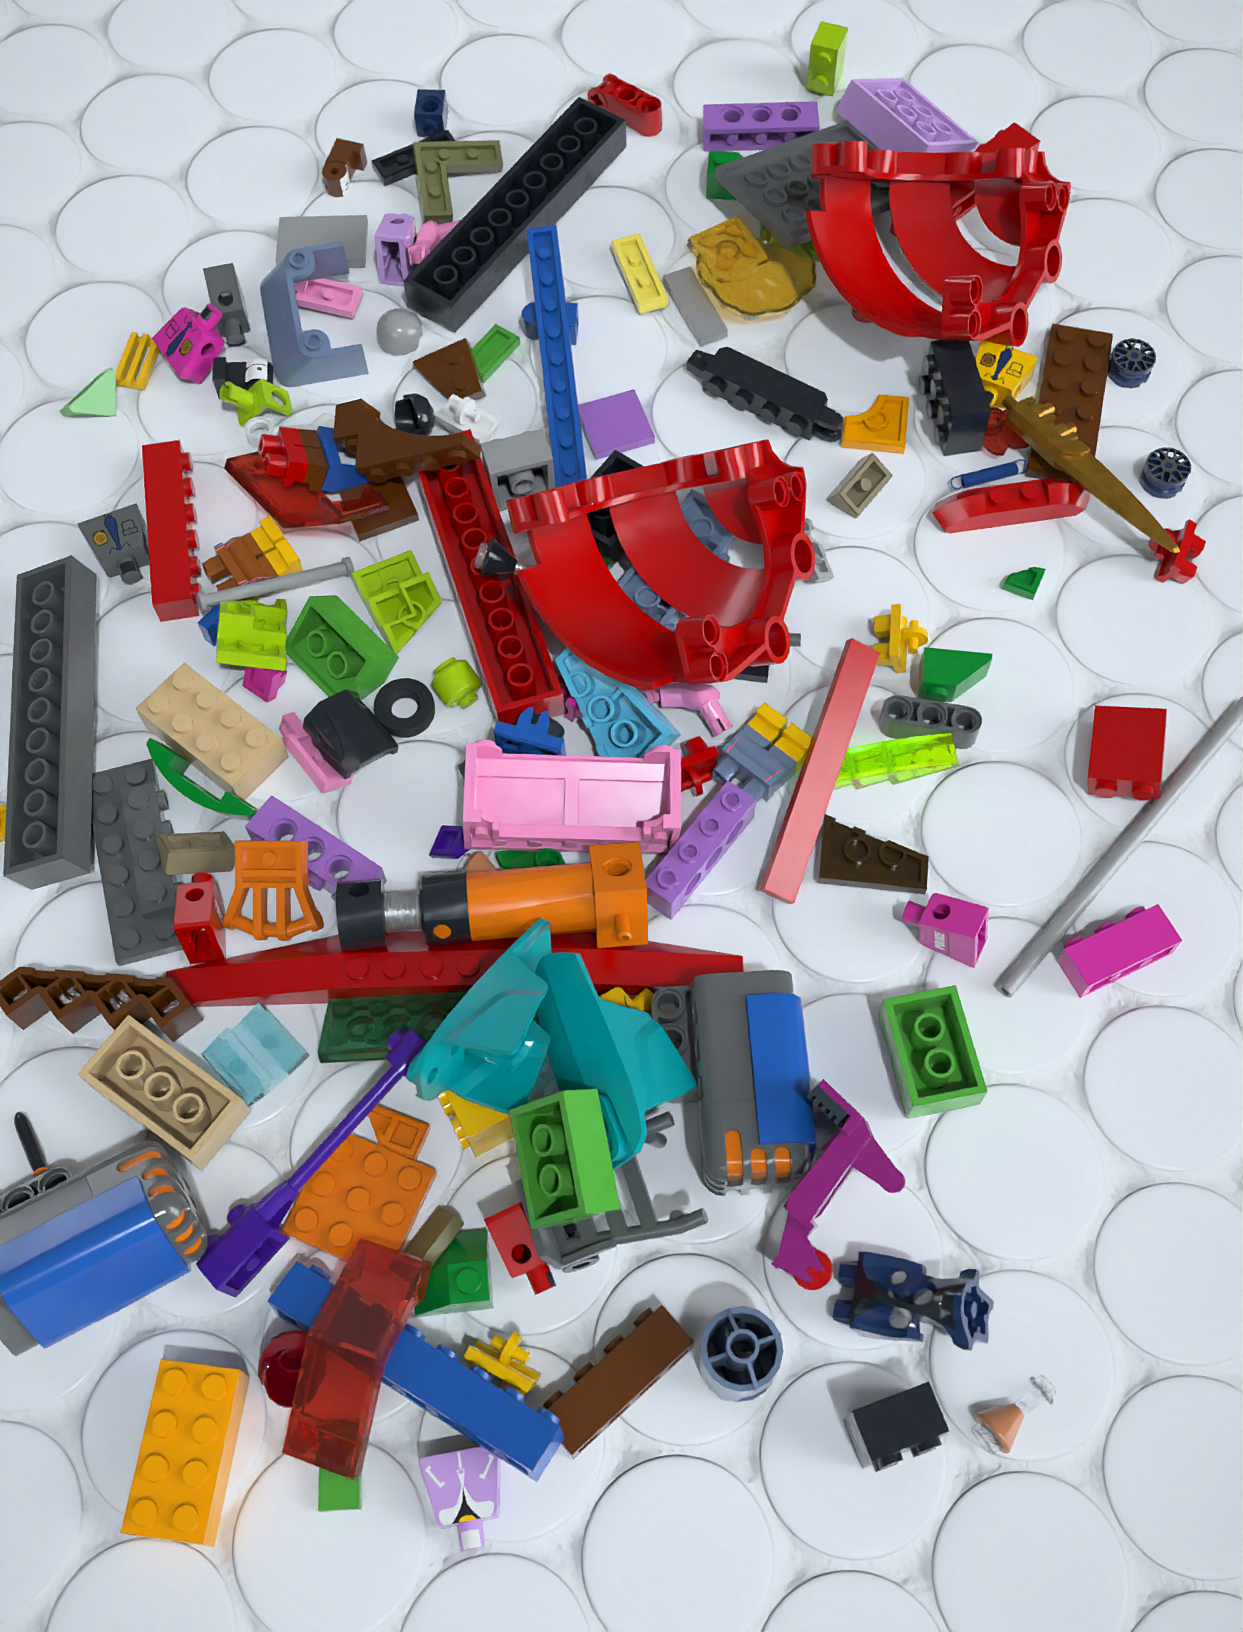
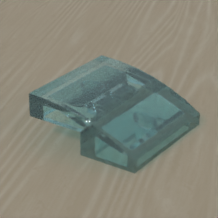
(255, 1055)

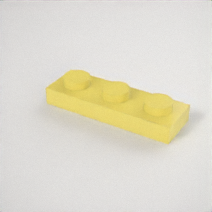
(639, 273)

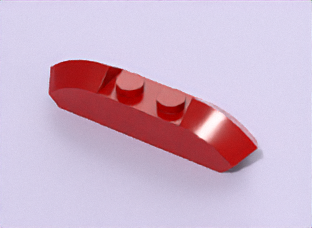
(1011, 504)

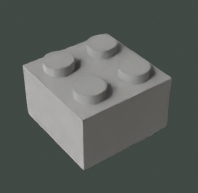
(518, 465)

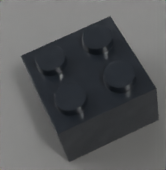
(896, 1426)

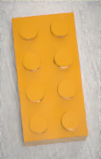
(186, 1453)

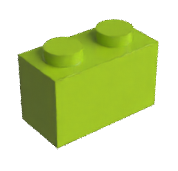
(826, 58)

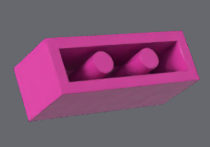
(1118, 949)

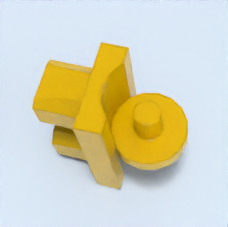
(901, 637)
(502, 1363)

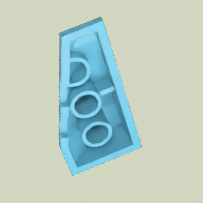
(614, 712)

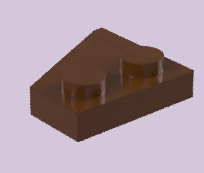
(453, 370)

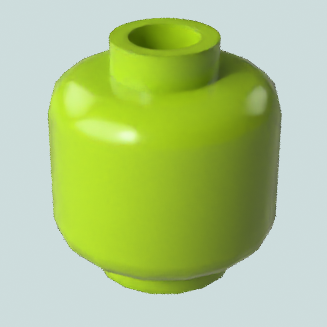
(456, 683)

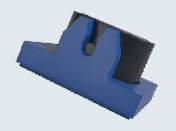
(531, 735)

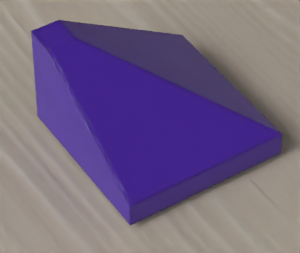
(449, 843)

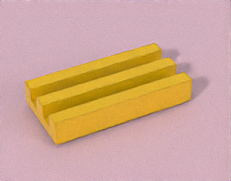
(132, 361)

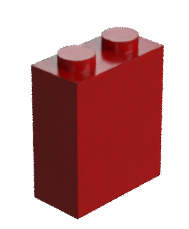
(1127, 752)

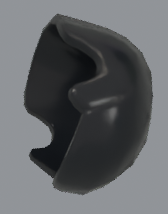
(414, 415)

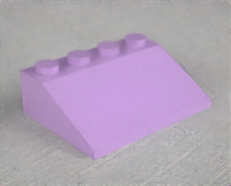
(901, 118)

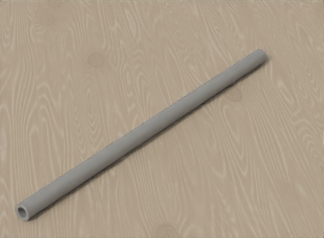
(1121, 852)

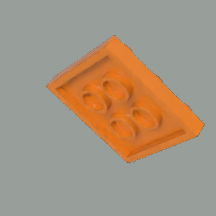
(360, 1196)

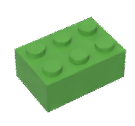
(932, 1052)
(564, 1158)

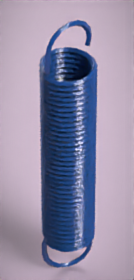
(989, 474)

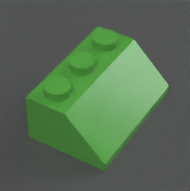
(338, 648)

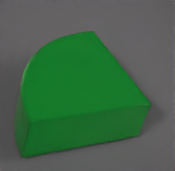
(1024, 582)

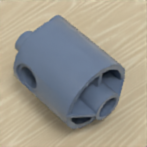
(734, 1334)

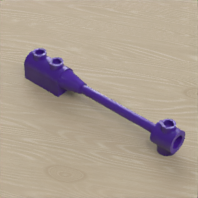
(255, 1230)

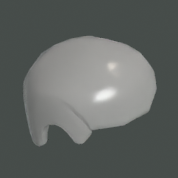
(399, 331)

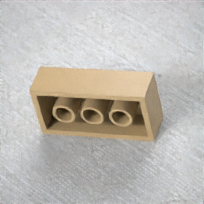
(212, 732)
(165, 1092)

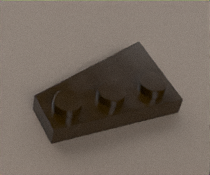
(863, 861)

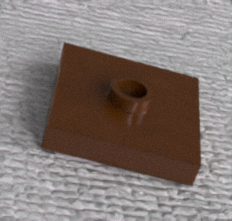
(399, 514)

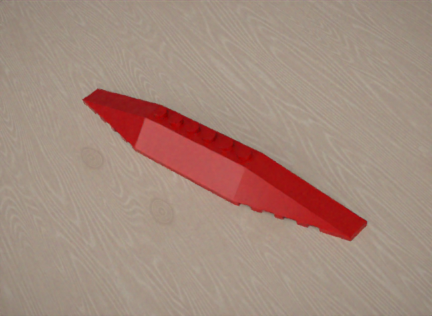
(322, 971)

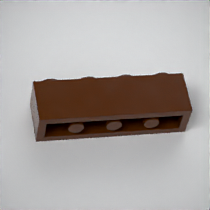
(619, 1378)

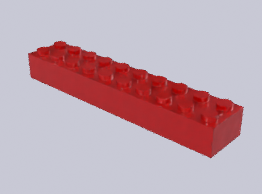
(496, 607)

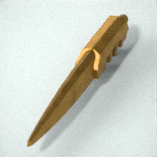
(1065, 453)

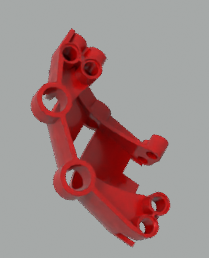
(979, 297)
(729, 609)

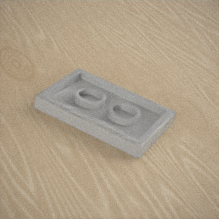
(318, 230)

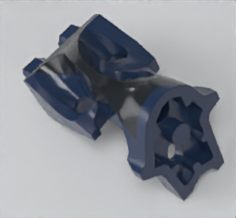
(955, 1302)

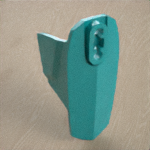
(489, 1042)
(609, 1051)

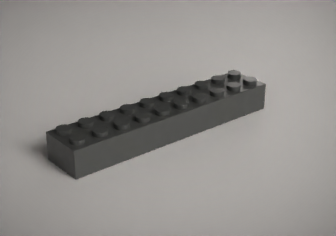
(51, 725)

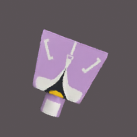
(393, 239)
(464, 1491)

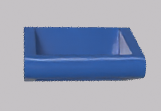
(338, 475)

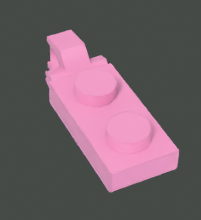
(328, 296)
(308, 756)

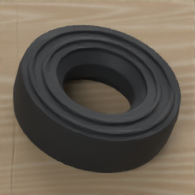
(400, 689)

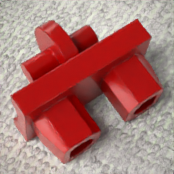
(1174, 564)
(697, 765)

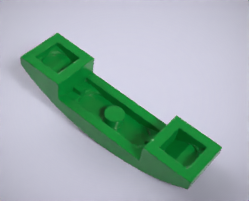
(173, 767)

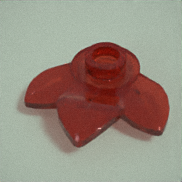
(1000, 435)

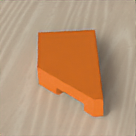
(398, 1132)

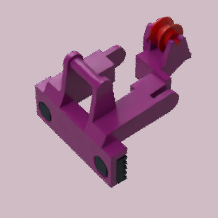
(842, 1153)

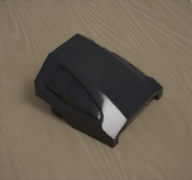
(347, 733)

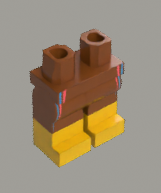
(253, 558)

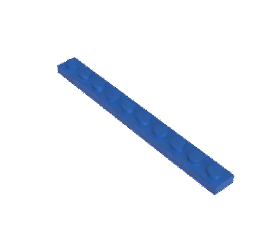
(556, 355)

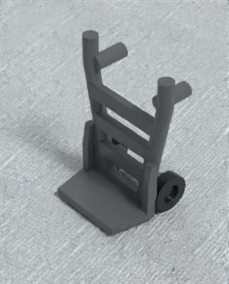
(582, 1251)

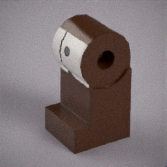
(341, 165)

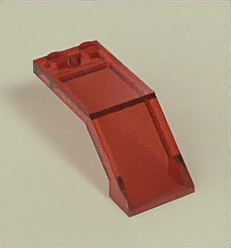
(294, 504)
(348, 1356)

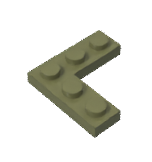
(437, 159)

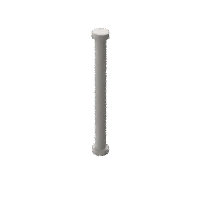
(208, 600)

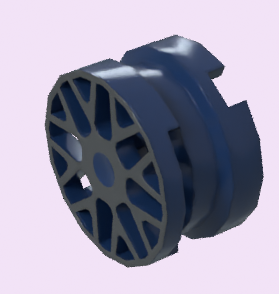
(1131, 365)
(1165, 474)

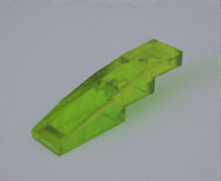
(897, 760)

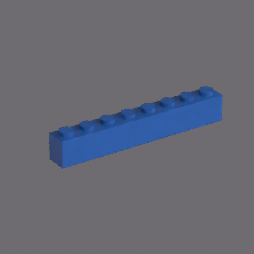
(439, 1383)

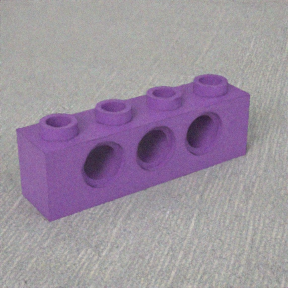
(756, 124)
(277, 820)
(699, 849)

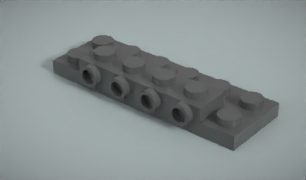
(136, 890)

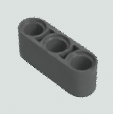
(916, 710)

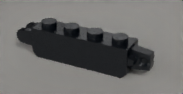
(767, 393)

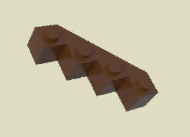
(81, 997)

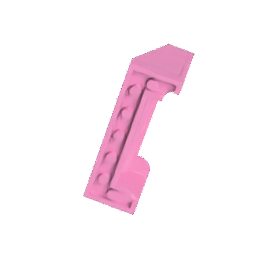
(570, 800)

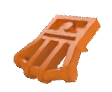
(278, 866)

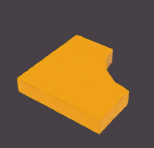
(879, 428)

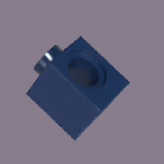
(430, 112)

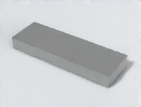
(695, 306)

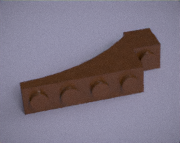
(391, 452)

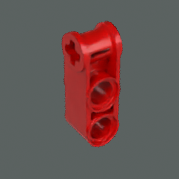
(627, 101)

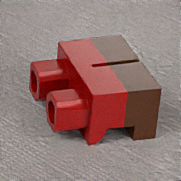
(294, 457)

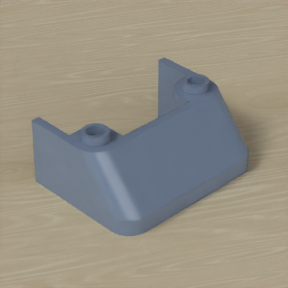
(305, 355)

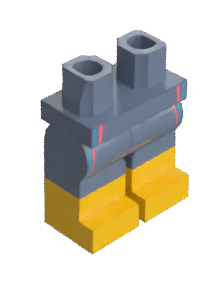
(763, 754)

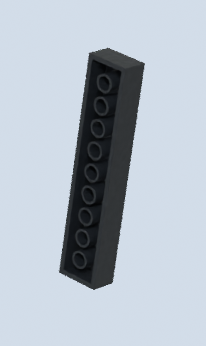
(529, 195)

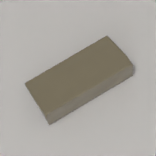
(860, 486)
(196, 852)

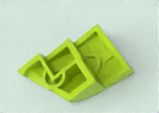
(397, 597)
(252, 634)

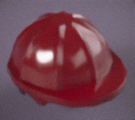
(281, 1365)

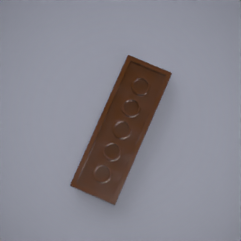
(1075, 385)

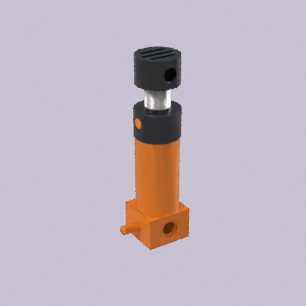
(504, 903)

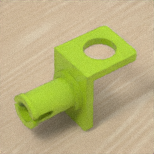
(255, 400)

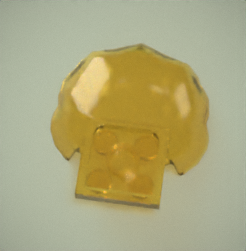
(749, 273)

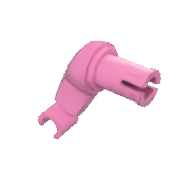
(427, 239)
(698, 697)

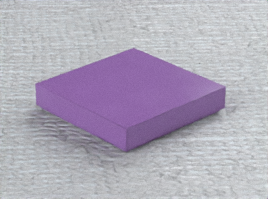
(615, 424)

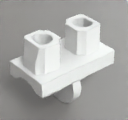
(464, 415)

